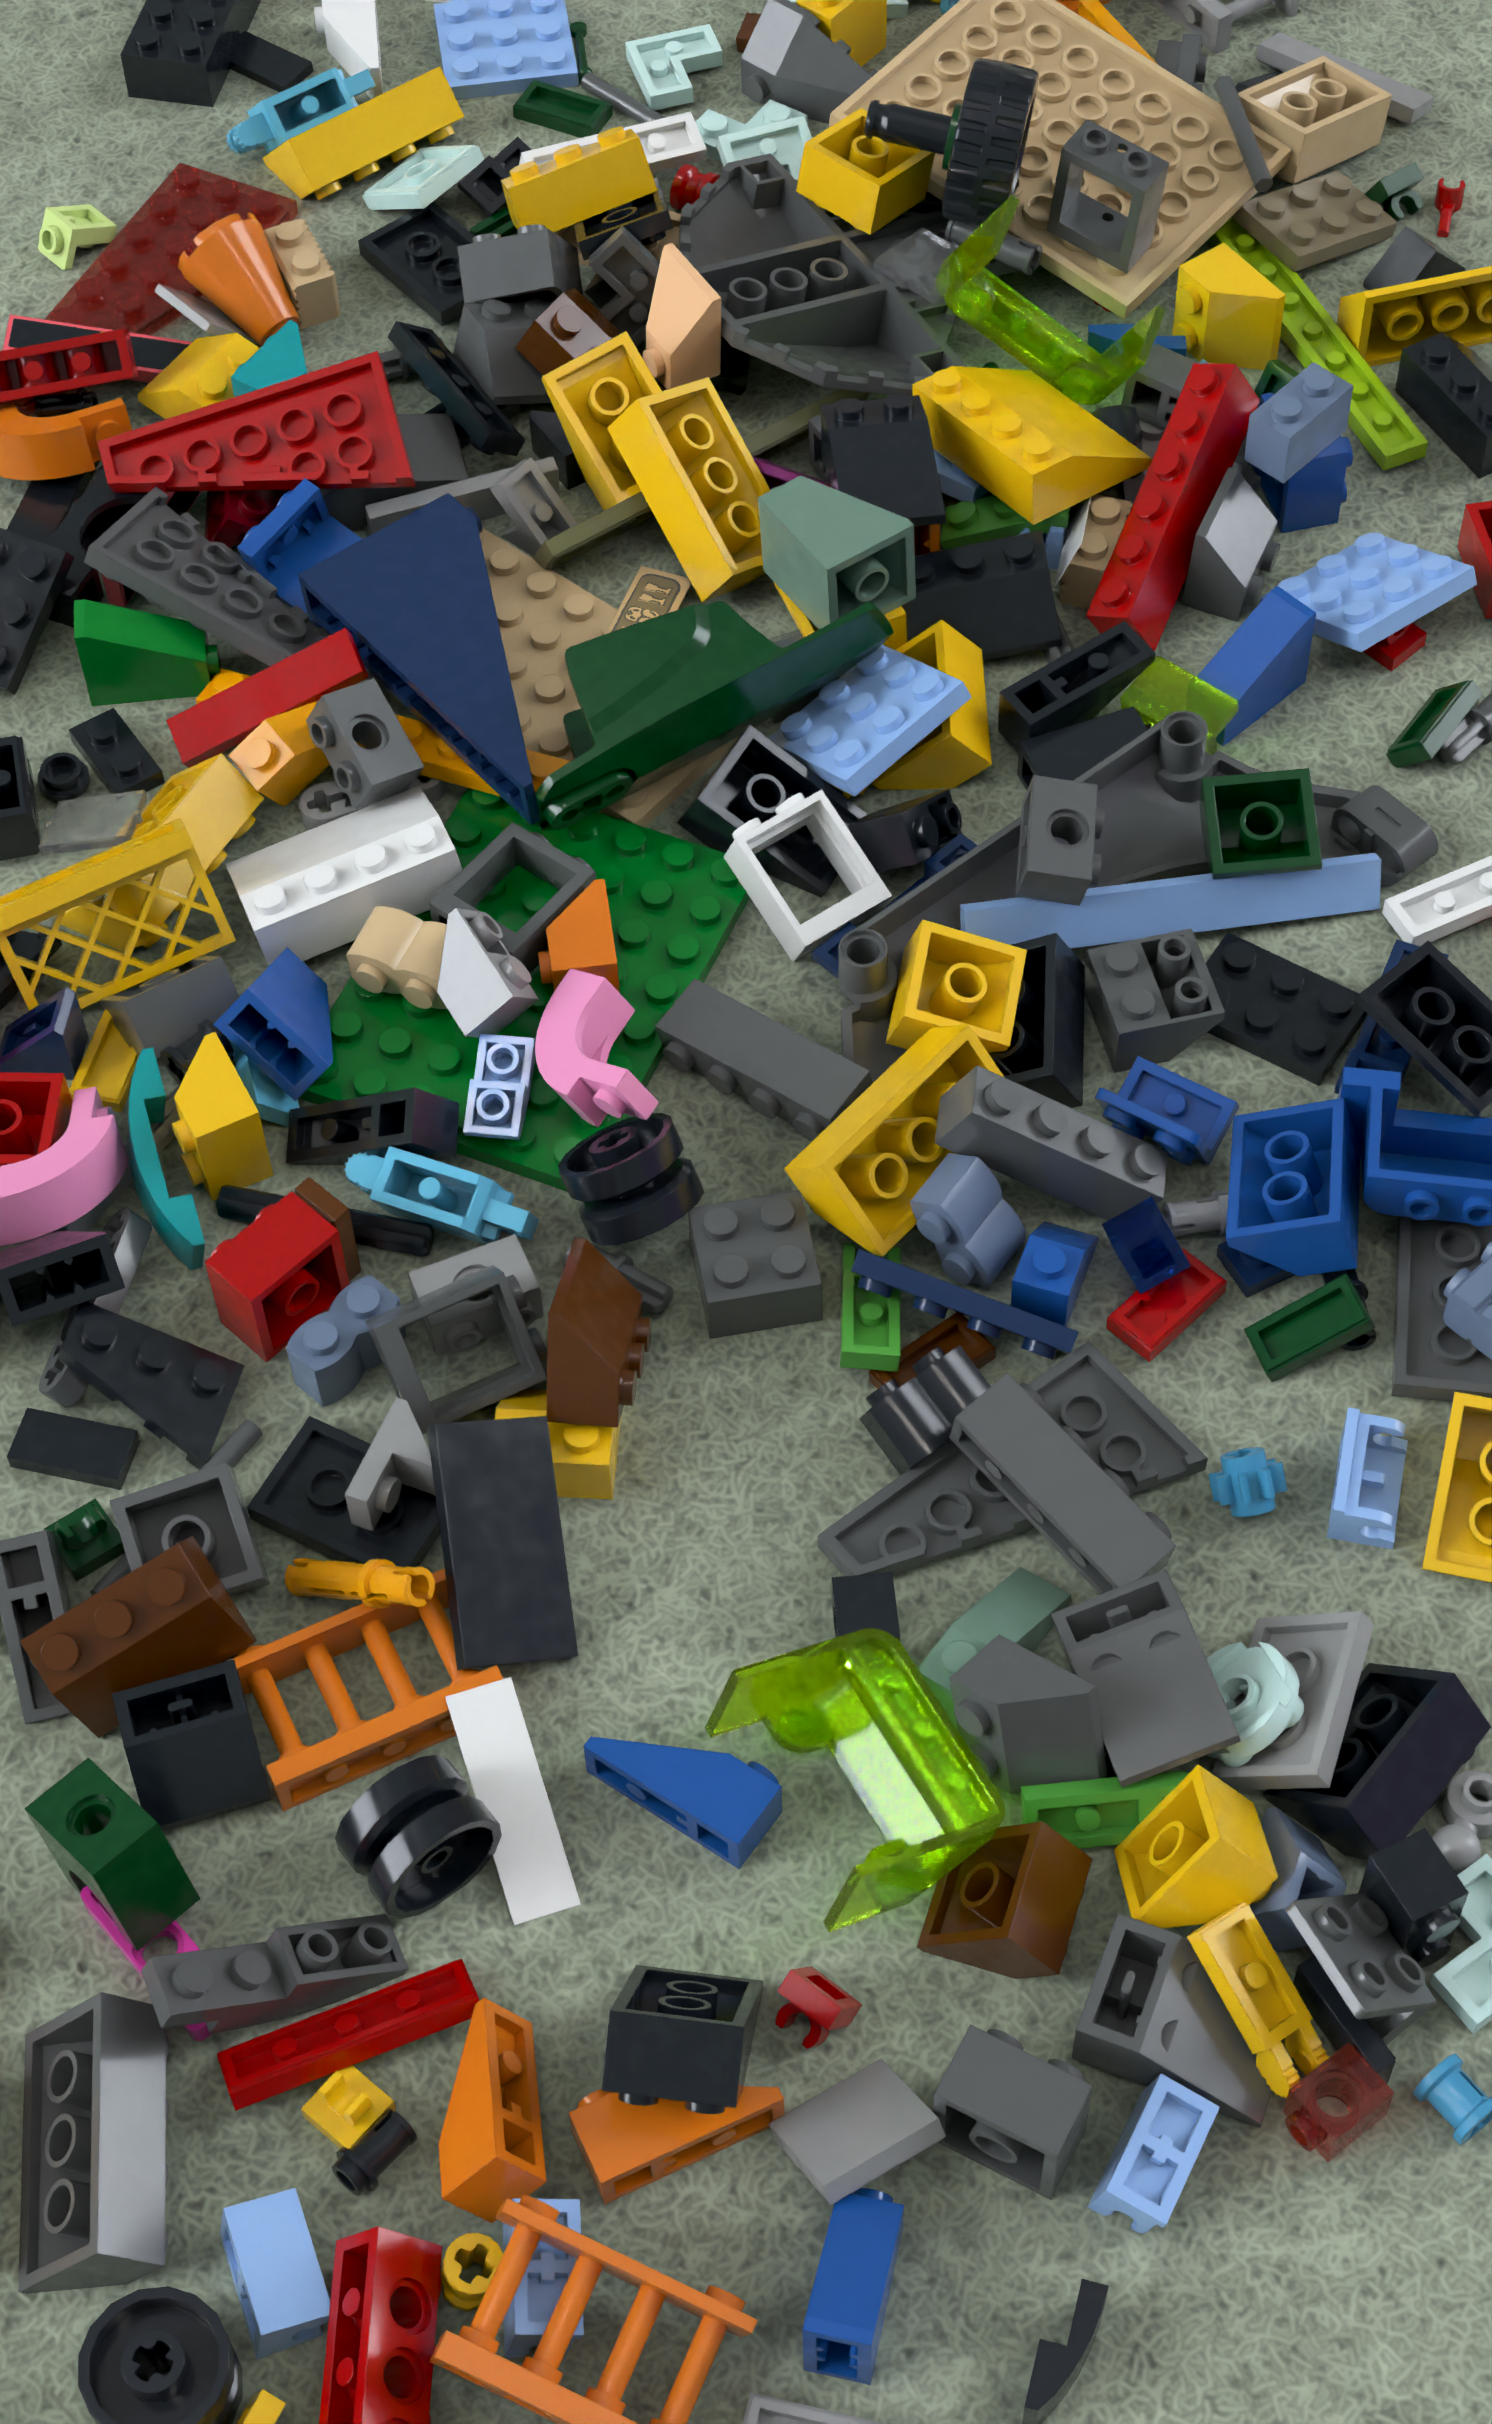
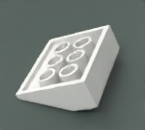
(328, 880)

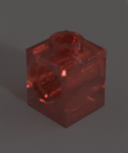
(1349, 2080)

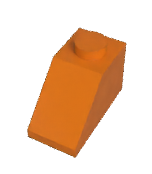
(581, 939)

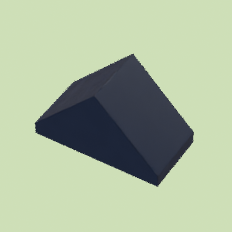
(46, 1038)

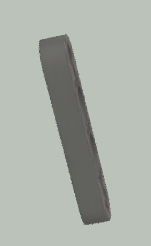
(128, 1238)

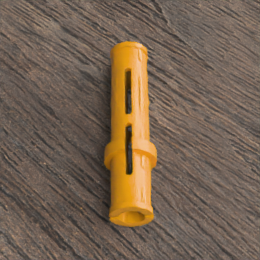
(374, 1583)

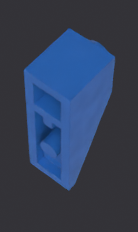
(695, 1791)

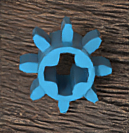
(1247, 1482)

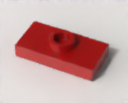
(1162, 1313)

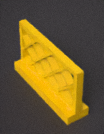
(101, 876)

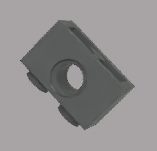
(364, 716)
(1045, 866)

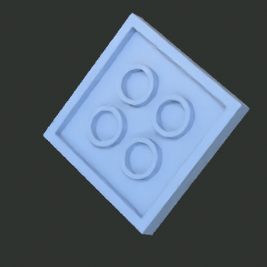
(504, 45)
(1376, 589)
(870, 718)

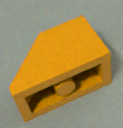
(281, 756)

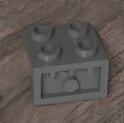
(1363, 1960)

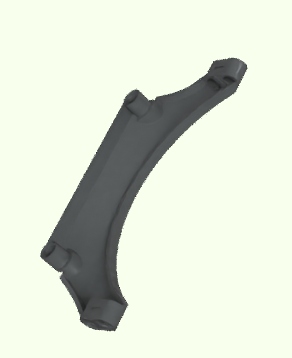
(1146, 835)

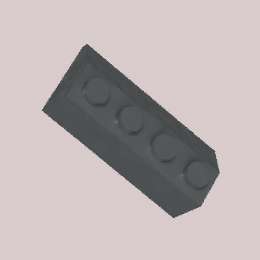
(94, 2147)

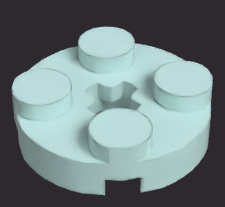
(1270, 1697)

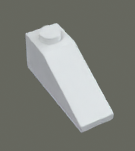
(352, 37)

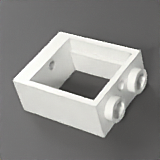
(841, 849)

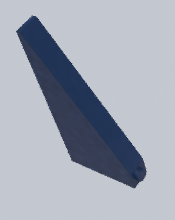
(432, 635)

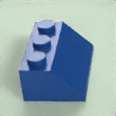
(1296, 1187)

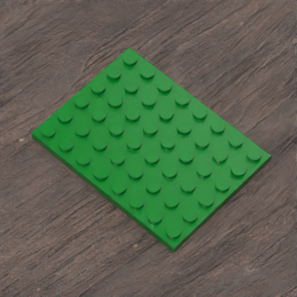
(668, 920)

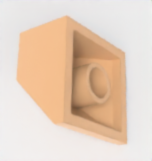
(682, 324)

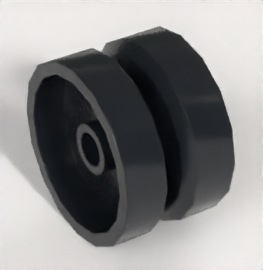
(631, 1179)
(418, 1836)
(156, 2335)

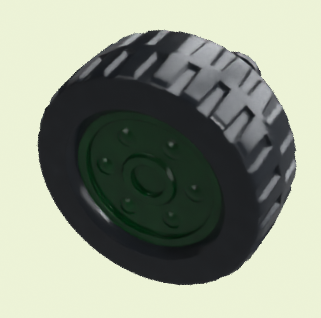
(979, 142)

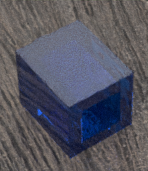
(1146, 1245)

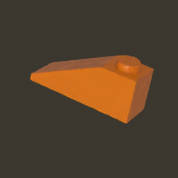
(493, 2118)
(640, 2144)

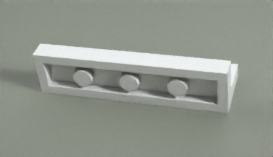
(665, 142)

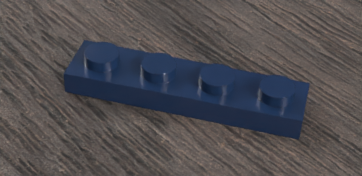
(985, 1314)

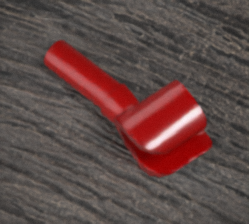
(1447, 202)

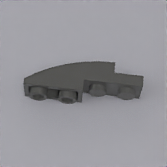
(276, 1978)

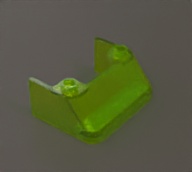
(1028, 331)
(892, 1745)

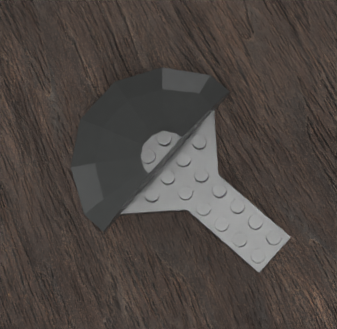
(805, 286)

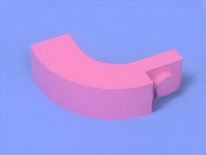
(575, 1046)
(65, 1178)

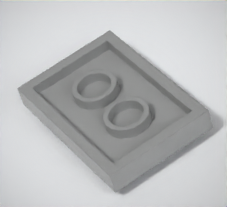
(1328, 1661)

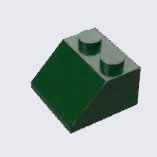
(1259, 823)

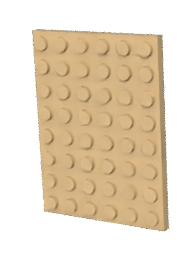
(1083, 78)

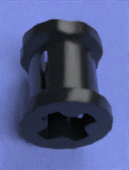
(179, 1058)

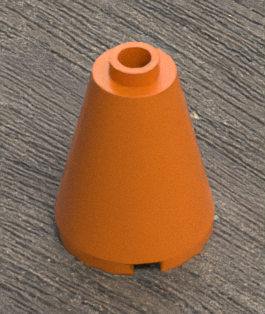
(240, 276)

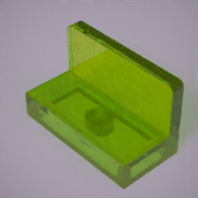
(1169, 688)

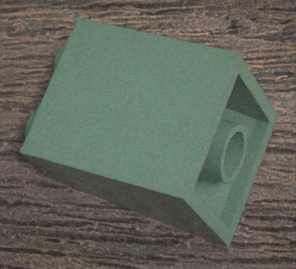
(835, 550)

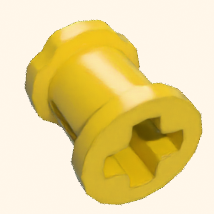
(459, 2256)

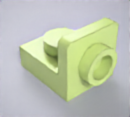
(70, 228)

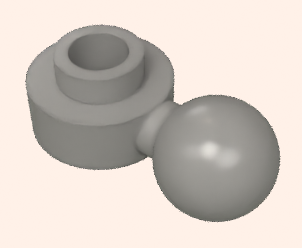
(1466, 1819)

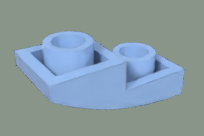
(500, 1087)

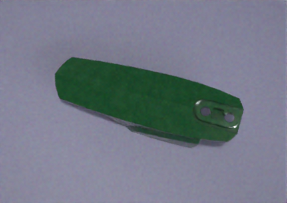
(680, 690)

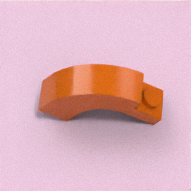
(57, 444)

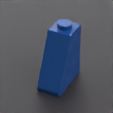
(1263, 659)
(283, 1024)
(852, 2286)

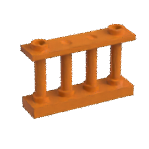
(359, 1744)
(537, 2380)

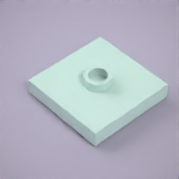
(423, 177)

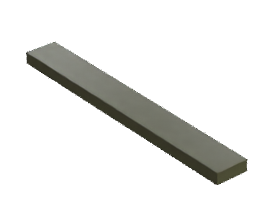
(636, 510)

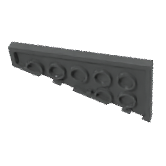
(199, 580)
(953, 1507)

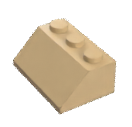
(1319, 114)

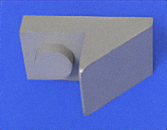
(531, 506)
(393, 1459)

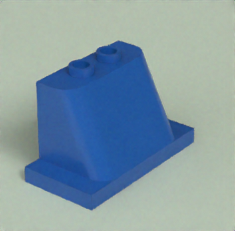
(1415, 1159)

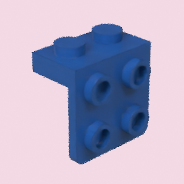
(293, 540)
(1170, 1110)

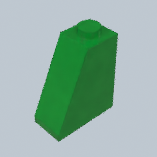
(140, 654)

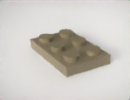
(1315, 220)

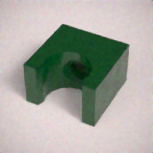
(114, 1850)

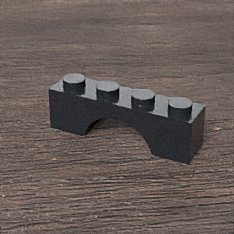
(85, 523)

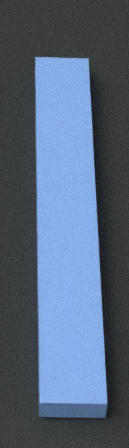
(1182, 903)

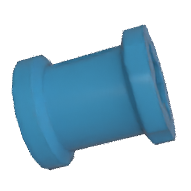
(1456, 2098)

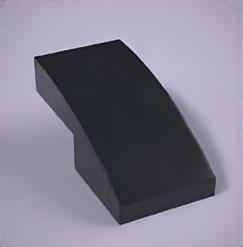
(484, 182)
(1060, 2365)

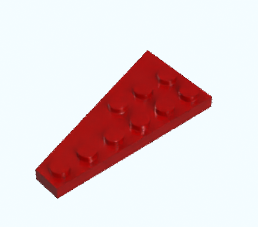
(319, 426)

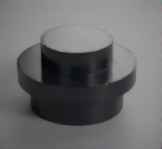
(63, 777)

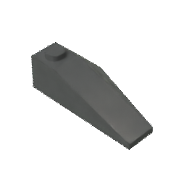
(798, 63)

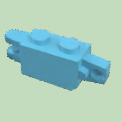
(298, 110)
(439, 1195)

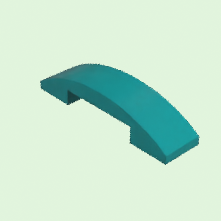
(173, 1217)

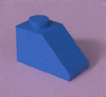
(1052, 1271)

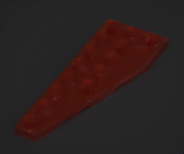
(146, 252)

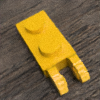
(1259, 1996)

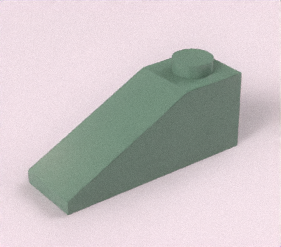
(1014, 1609)

